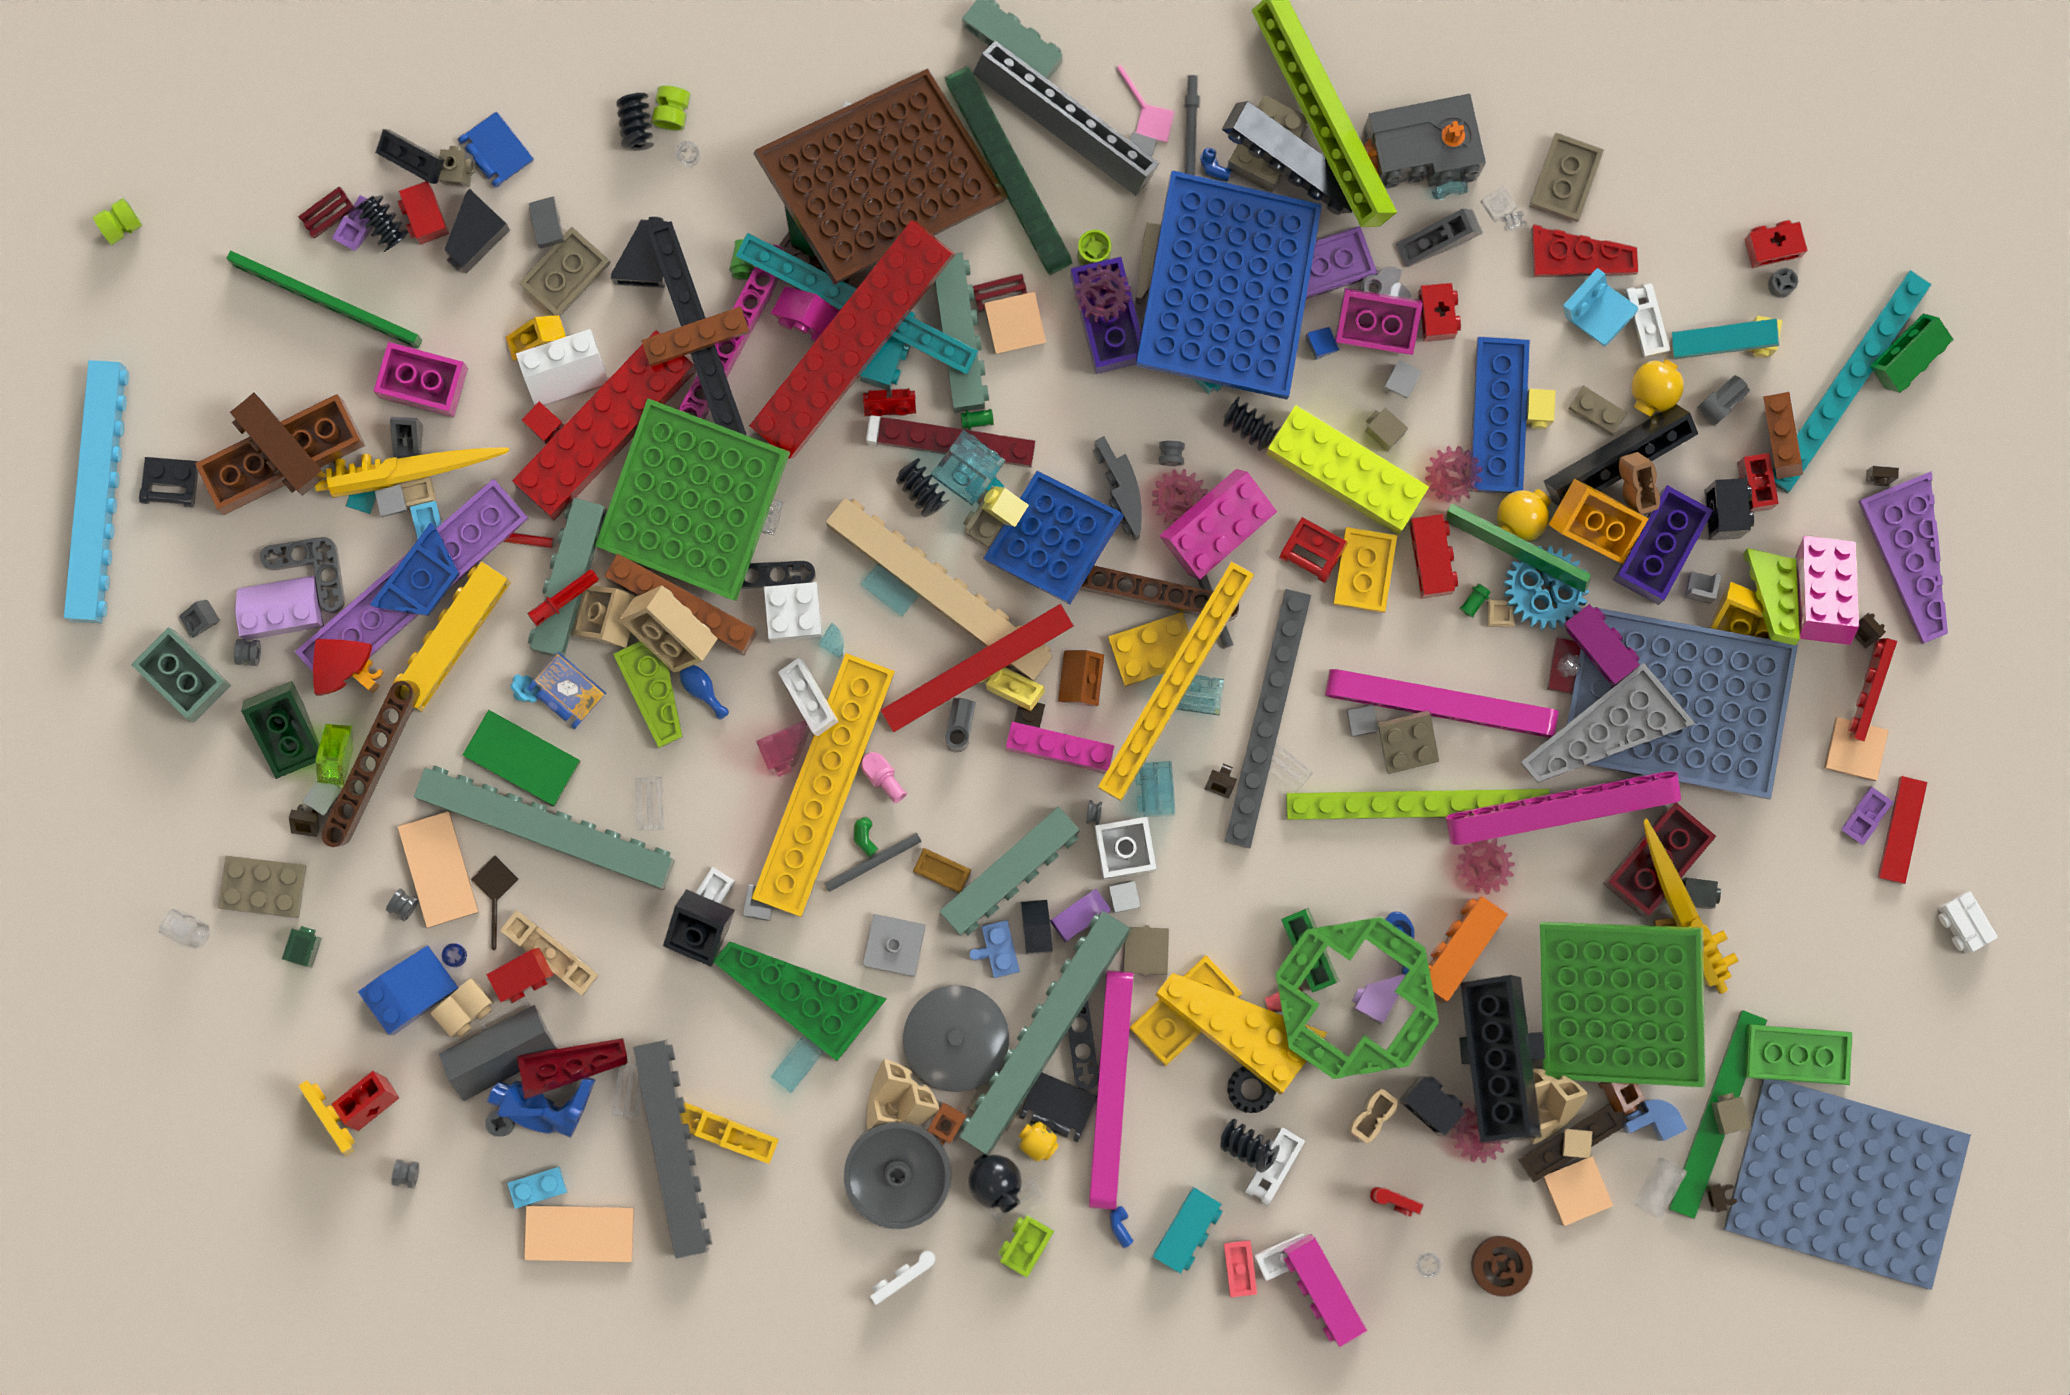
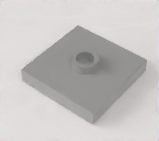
(894, 945)

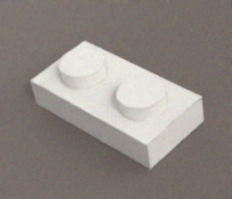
(1271, 1259)

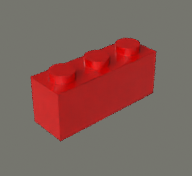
(1433, 556)

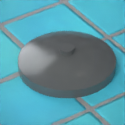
(956, 1038)
(897, 1175)

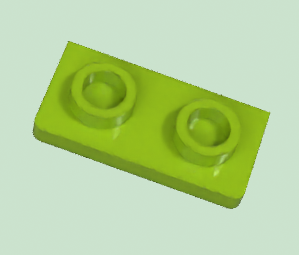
(1026, 1245)

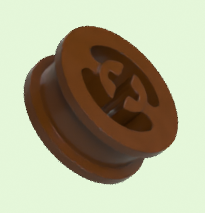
(1484, 1253)

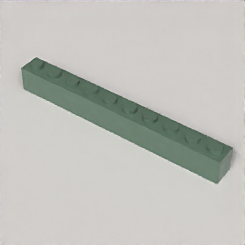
(543, 827)
(1045, 1033)

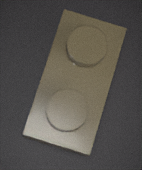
(1597, 410)

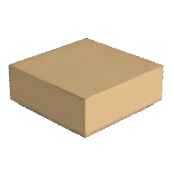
(1500, 614)
(1577, 1143)

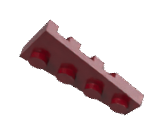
(563, 1066)

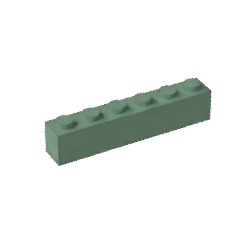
(959, 323)
(571, 562)
(1010, 871)

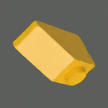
(535, 333)

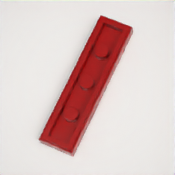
(1902, 830)

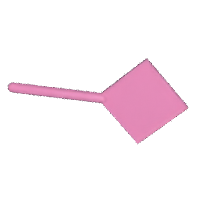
(1153, 121)

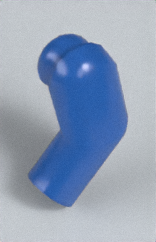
(1211, 165)
(1118, 1228)

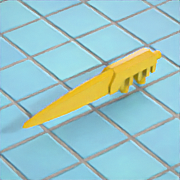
(394, 470)
(1686, 915)

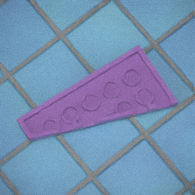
(1909, 543)

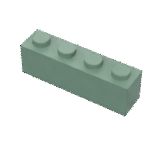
(992, 24)

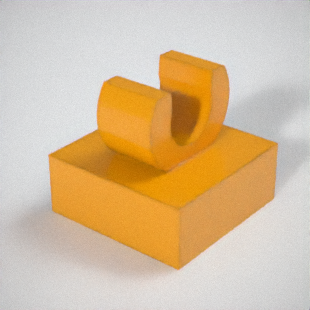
(367, 679)

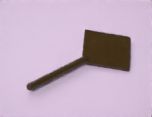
(494, 881)

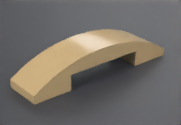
(560, 959)

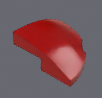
(337, 661)

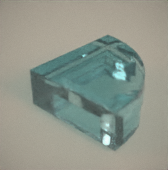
(1449, 188)
(833, 641)

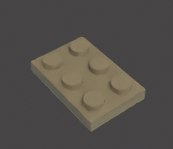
(1566, 177)
(564, 272)
(262, 886)

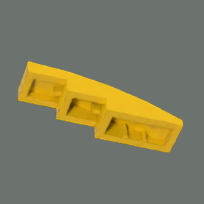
(730, 1133)

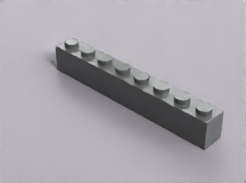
(1065, 118)
(671, 1148)

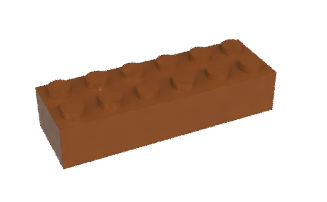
(242, 475)

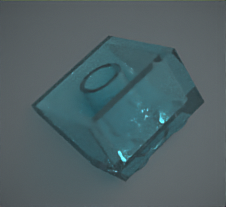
(968, 467)

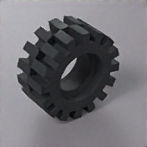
(1242, 1103)

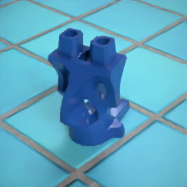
(539, 1112)

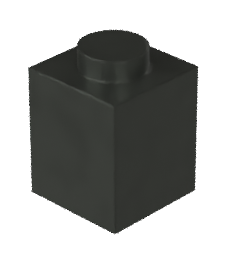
(1703, 892)

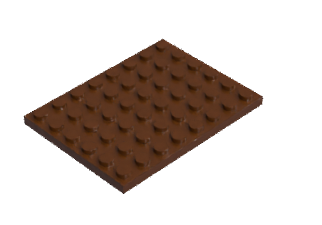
(876, 168)

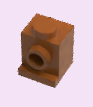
(1622, 1096)
(948, 1113)

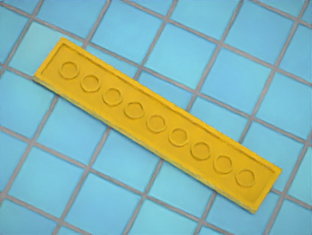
(823, 787)

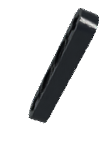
(765, 569)
(1083, 1038)

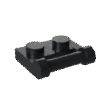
(169, 473)

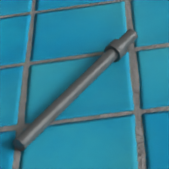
(1191, 102)

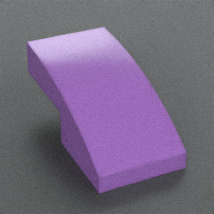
(351, 229)
(1867, 815)
(1079, 915)

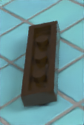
(1549, 1155)

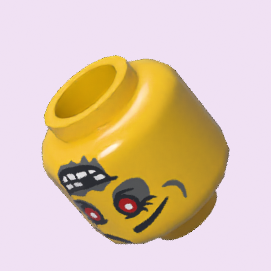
(1038, 1141)

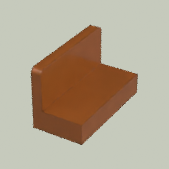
(1081, 677)

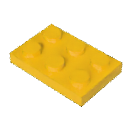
(1365, 570)
(1148, 648)
(328, 1117)

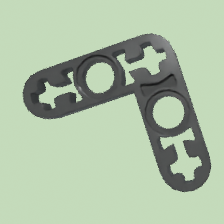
(312, 557)

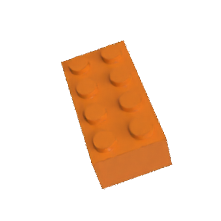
(1463, 946)

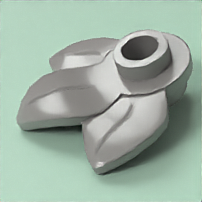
(1387, 283)

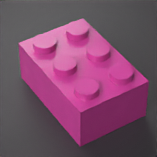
(1378, 321)
(420, 379)

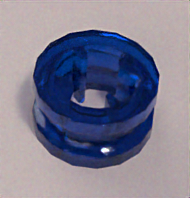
(446, 959)

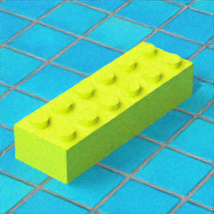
(1347, 470)

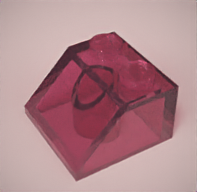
(784, 748)

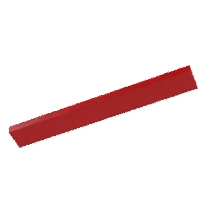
(977, 667)

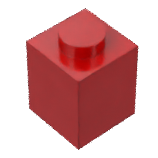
(542, 422)

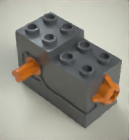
(1427, 141)

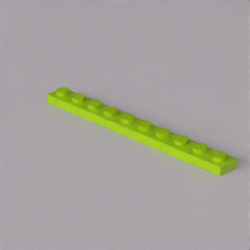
(1397, 803)

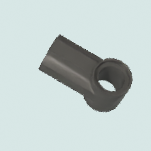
(1719, 404)
(960, 722)

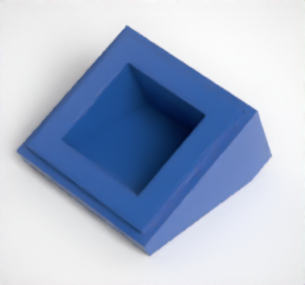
(1322, 342)

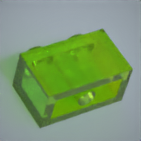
(334, 754)

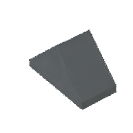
(406, 436)

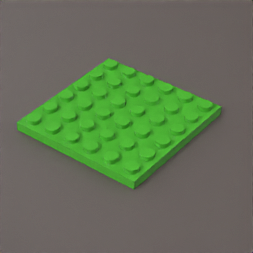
(692, 499)
(1623, 1003)

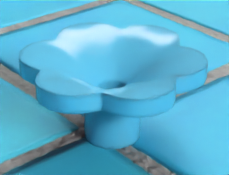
(520, 689)

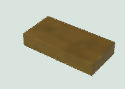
(942, 870)

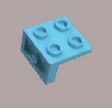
(1599, 309)

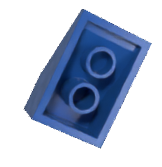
(408, 990)

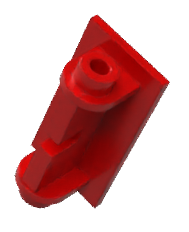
(901, 403)

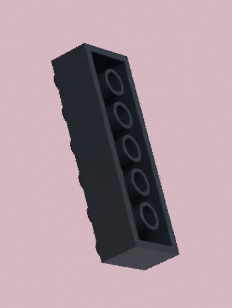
(1500, 1059)

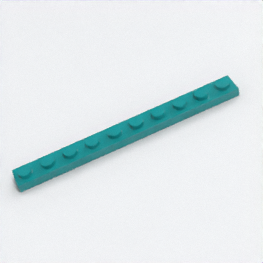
(818, 282)
(1856, 371)

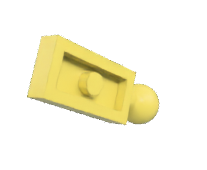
(1015, 688)

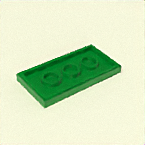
(521, 758)

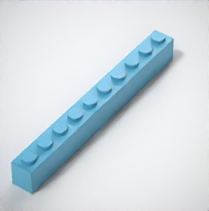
(95, 492)

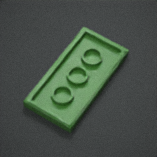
(1798, 1054)

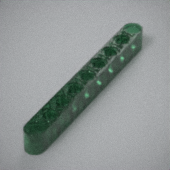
(1008, 170)

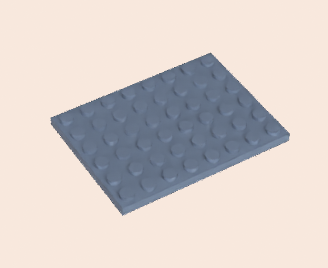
(1725, 683)
(1847, 1182)

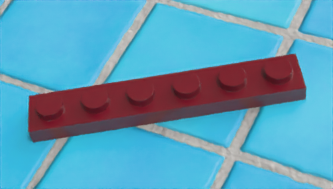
(940, 438)

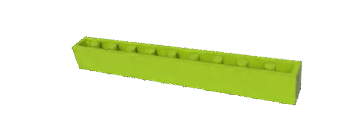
(1324, 112)

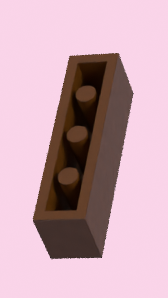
(277, 443)

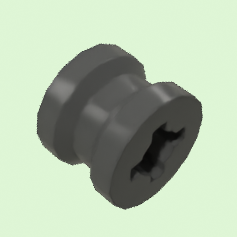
(1787, 278)
(1171, 453)
(247, 652)
(402, 904)
(504, 1124)
(405, 1173)

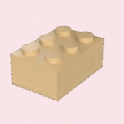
(668, 629)

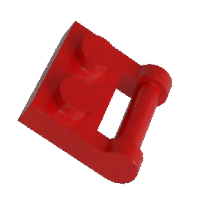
(1318, 542)
(1402, 1204)

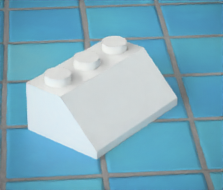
(563, 368)

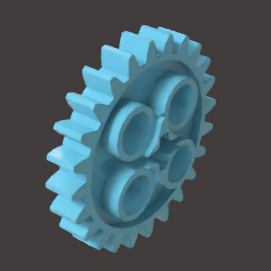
(1524, 596)

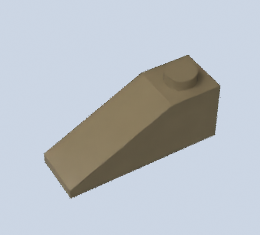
(1147, 260)

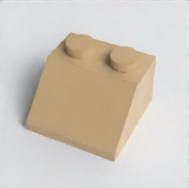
(600, 615)

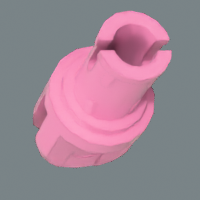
(882, 775)

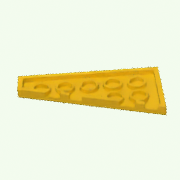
(1240, 1028)

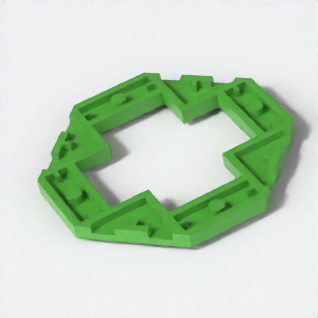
(1346, 940)

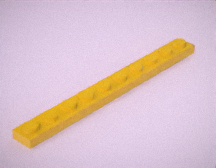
(1176, 681)

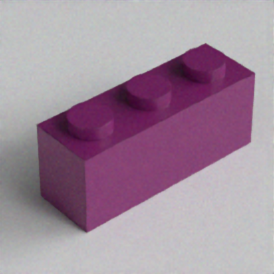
(1602, 644)

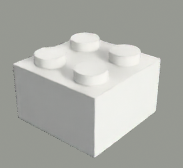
(793, 612)
(1125, 848)

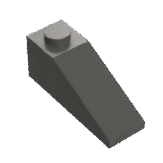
(1440, 237)

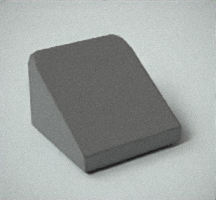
(199, 617)

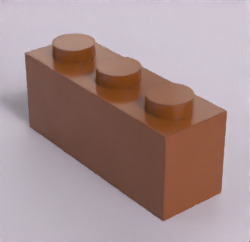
(1783, 435)

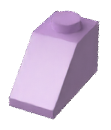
(1377, 998)

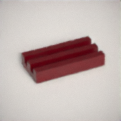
(305, 216)
(998, 283)

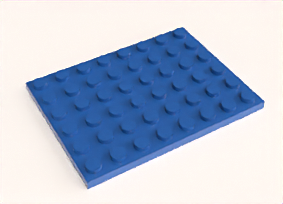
(1228, 285)

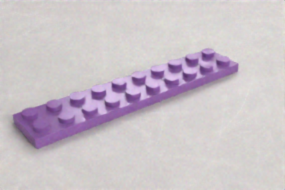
(469, 538)

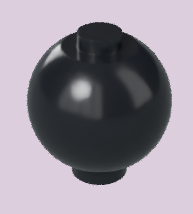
(995, 1182)

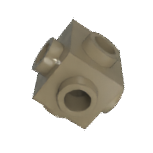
(456, 167)

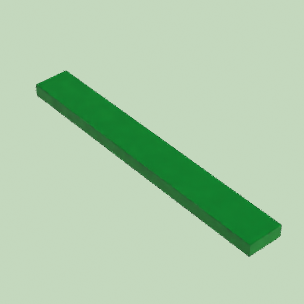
(324, 299)
(1707, 1139)

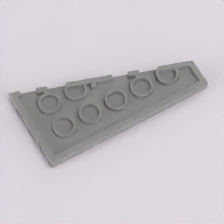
(1623, 718)

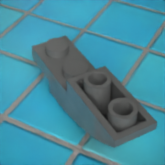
(1126, 495)

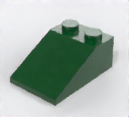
(282, 729)

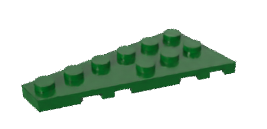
(812, 1003)

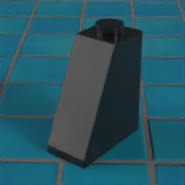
(473, 233)
(638, 261)

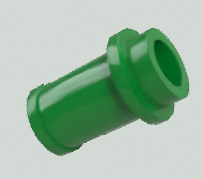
(977, 418)
(1475, 600)

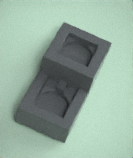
(546, 222)

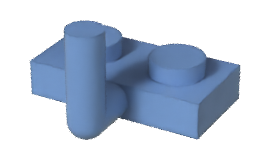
(998, 949)

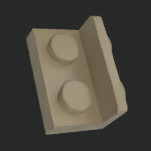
(981, 524)

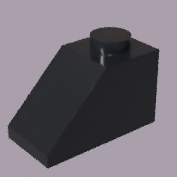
(1036, 927)

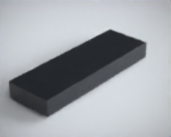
(409, 156)

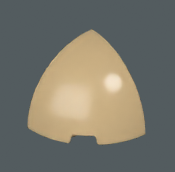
(898, 1097)
(1557, 1102)

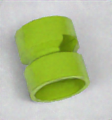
(670, 108)
(117, 221)
(1093, 247)

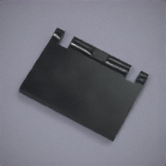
(1059, 1105)

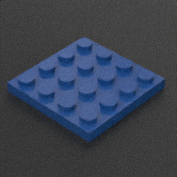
(1054, 538)

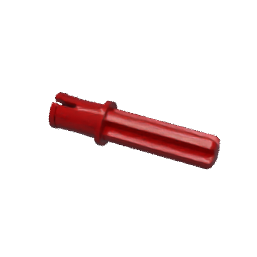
(553, 604)

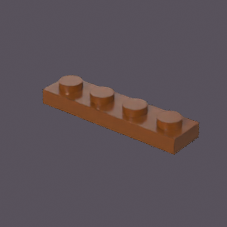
(695, 336)

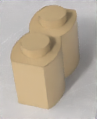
(463, 1008)
(1377, 1109)

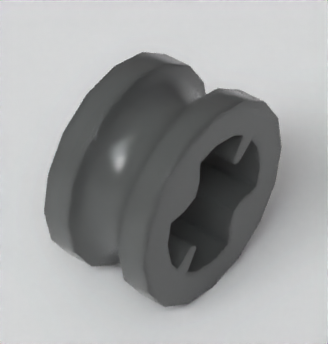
(1094, 812)

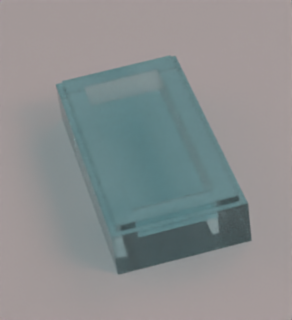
(889, 590)
(797, 1064)

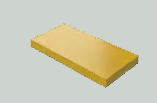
(1165, 1030)

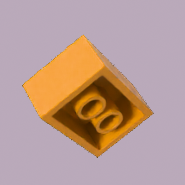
(1598, 521)

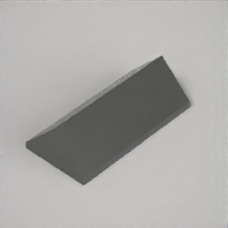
(494, 1052)

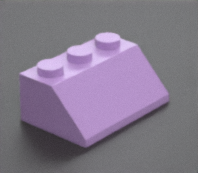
(278, 608)

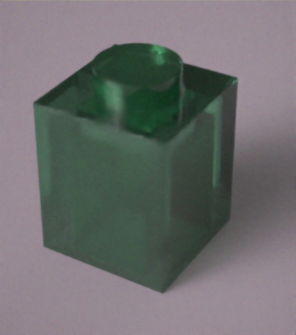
(302, 947)

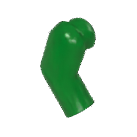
(861, 836)

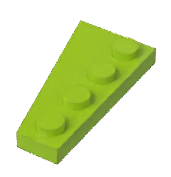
(1778, 593)
(652, 691)

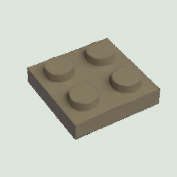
(1408, 742)

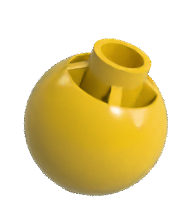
(1657, 386)
(1524, 514)

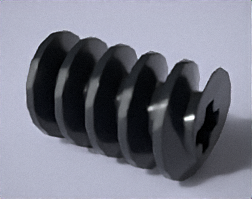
(633, 122)
(381, 221)
(1250, 424)
(921, 489)
(1247, 1148)

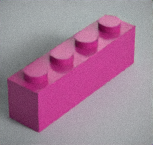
(1059, 747)
(1325, 1291)

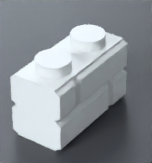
(1966, 922)

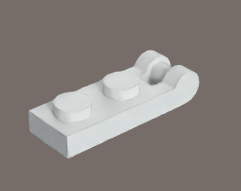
(1648, 321)
(1289, 1149)
(904, 1276)

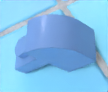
(1661, 1115)

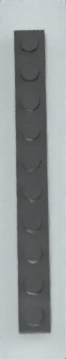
(1267, 718)

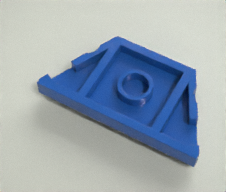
(420, 577)

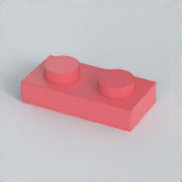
(1240, 1268)

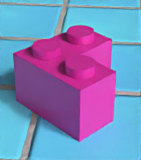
(804, 312)

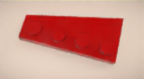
(1573, 255)
(1872, 687)

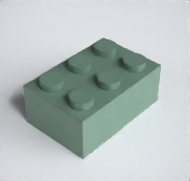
(181, 675)

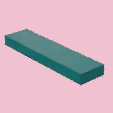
(1725, 339)

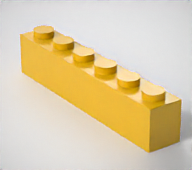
(454, 632)

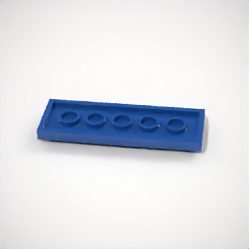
(1500, 413)

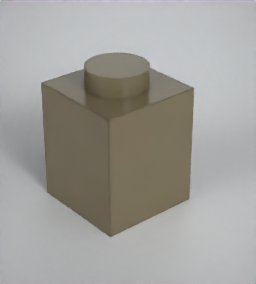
(1385, 428)
(1730, 1114)

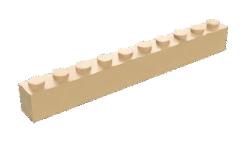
(930, 582)

